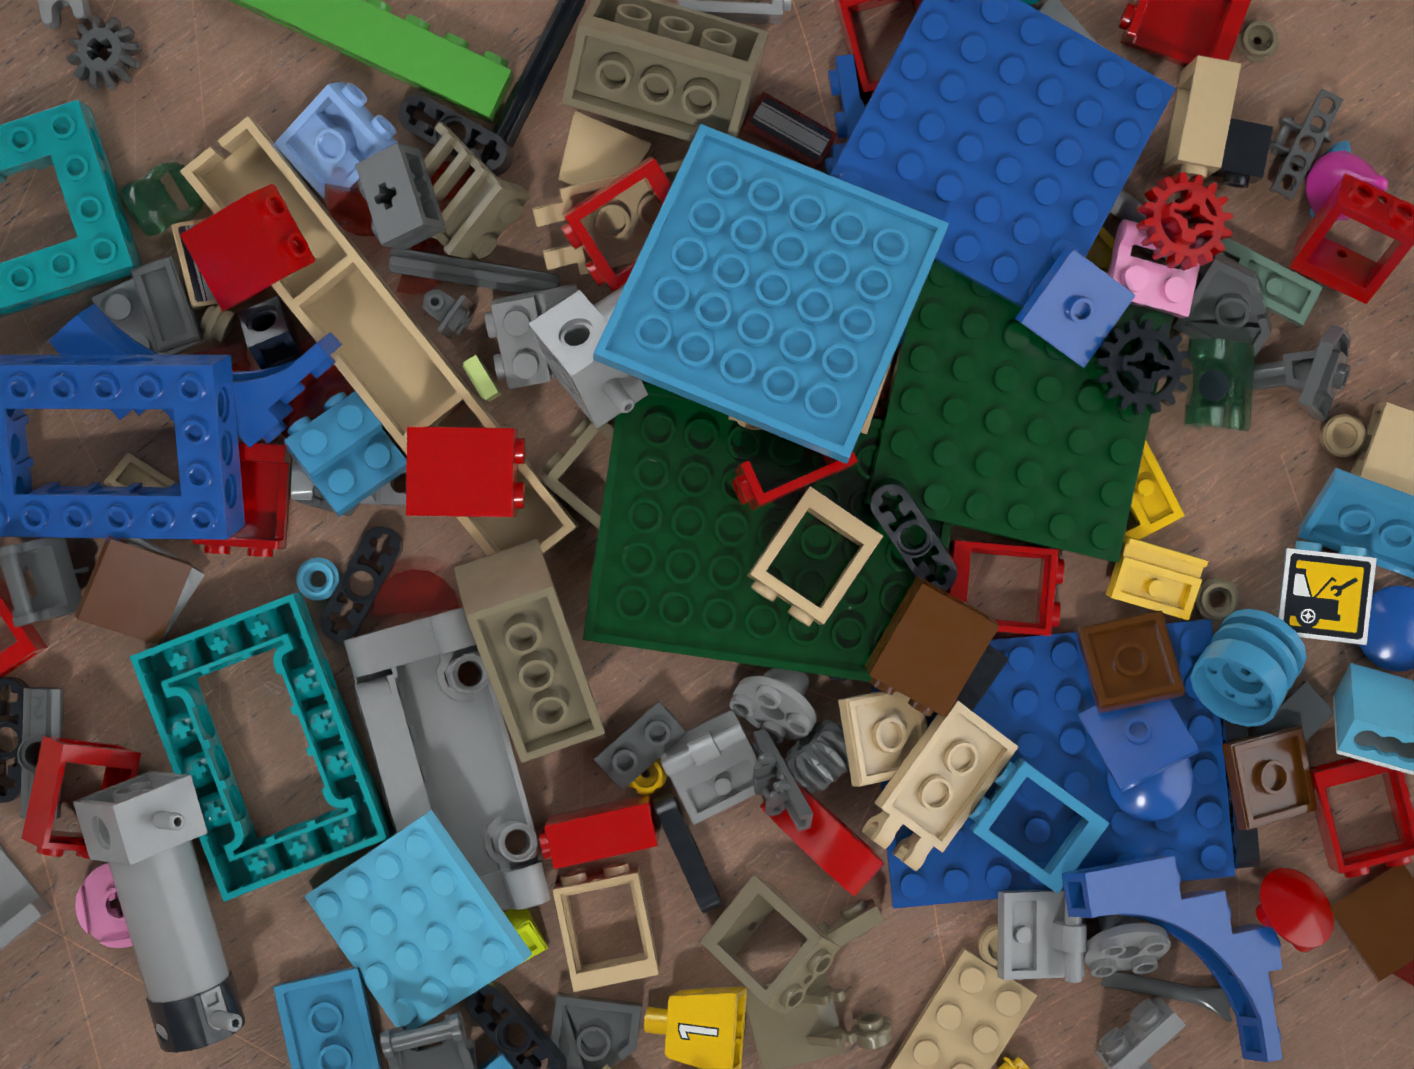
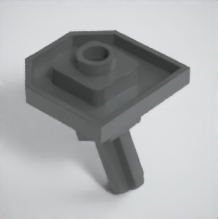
(1311, 373)

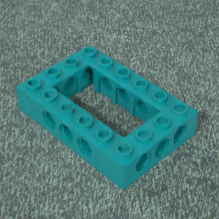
(104, 240)
(194, 748)

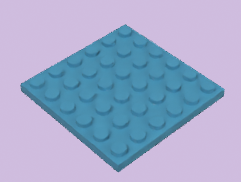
(771, 293)

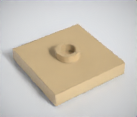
(879, 734)

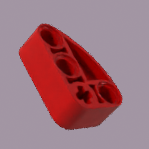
(832, 845)

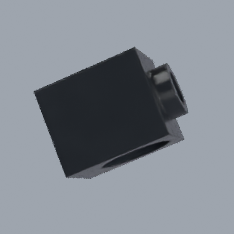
(1245, 153)
(270, 333)

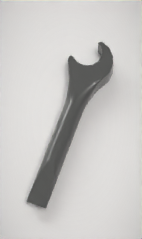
(1209, 997)

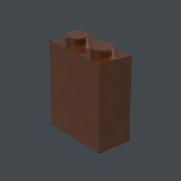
(930, 648)

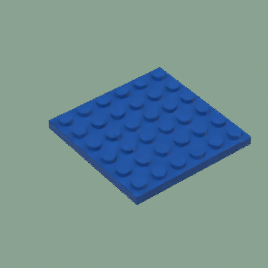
(1004, 136)

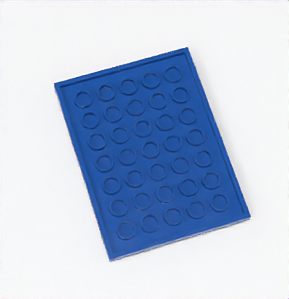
(1038, 708)

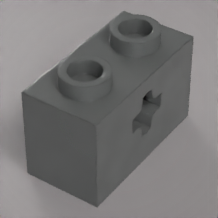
(400, 197)

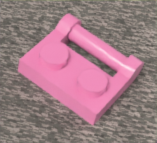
(1152, 283)

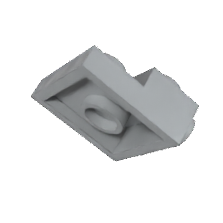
(521, 356)

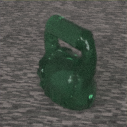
(153, 205)

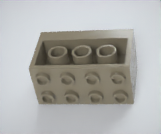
(663, 67)
(528, 650)

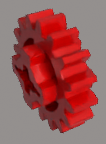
(1169, 229)

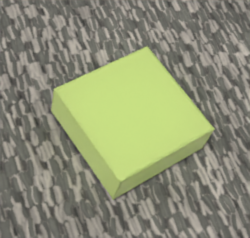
(481, 378)

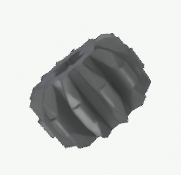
(89, 60)
(818, 757)

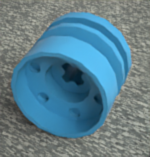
(1248, 667)

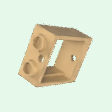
(1201, 117)
(840, 521)
(613, 970)

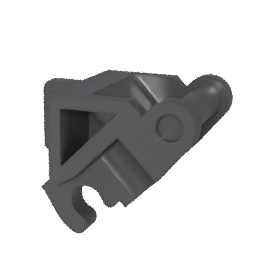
(52, 576)
(405, 1049)

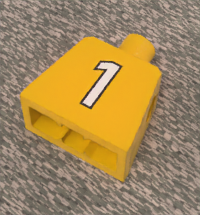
(702, 1026)

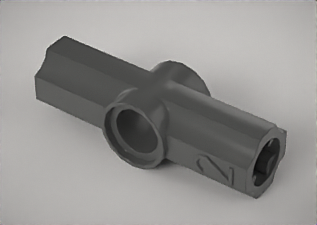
(41, 717)

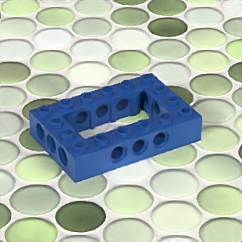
(203, 404)

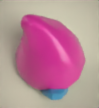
(1331, 168)

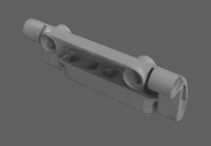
(446, 749)

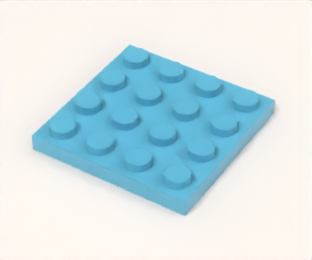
(418, 923)

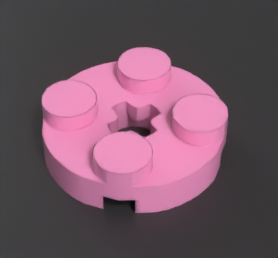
(95, 911)

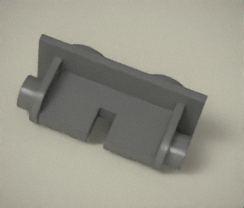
(452, 314)
(640, 745)

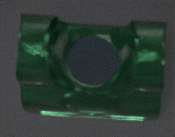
(1220, 384)

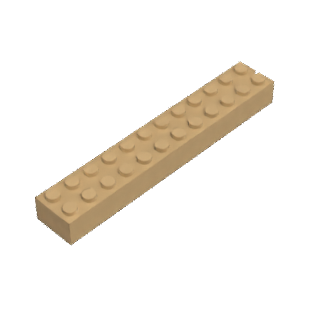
(382, 345)

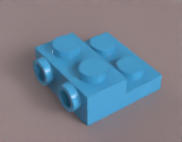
(345, 452)

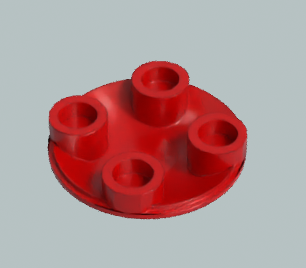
(1295, 909)

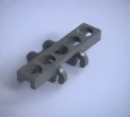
(1304, 129)
(786, 791)

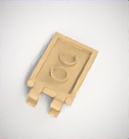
(616, 227)
(939, 784)

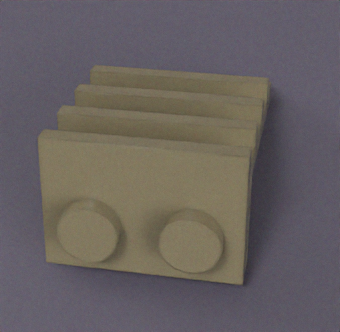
(480, 207)

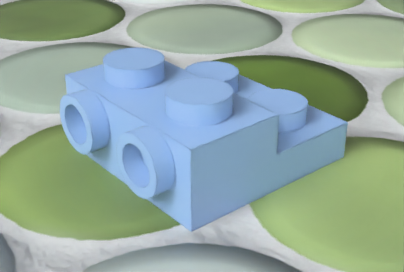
(334, 137)

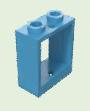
(1070, 852)

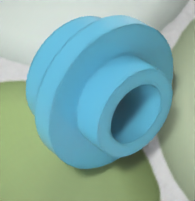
(305, 583)

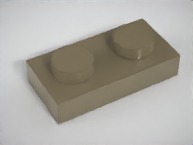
(855, 921)

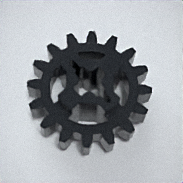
(1147, 350)

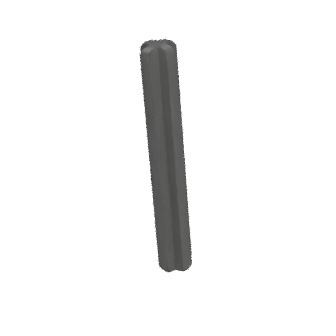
(470, 272)

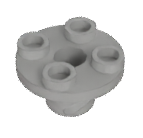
(776, 704)
(1125, 946)

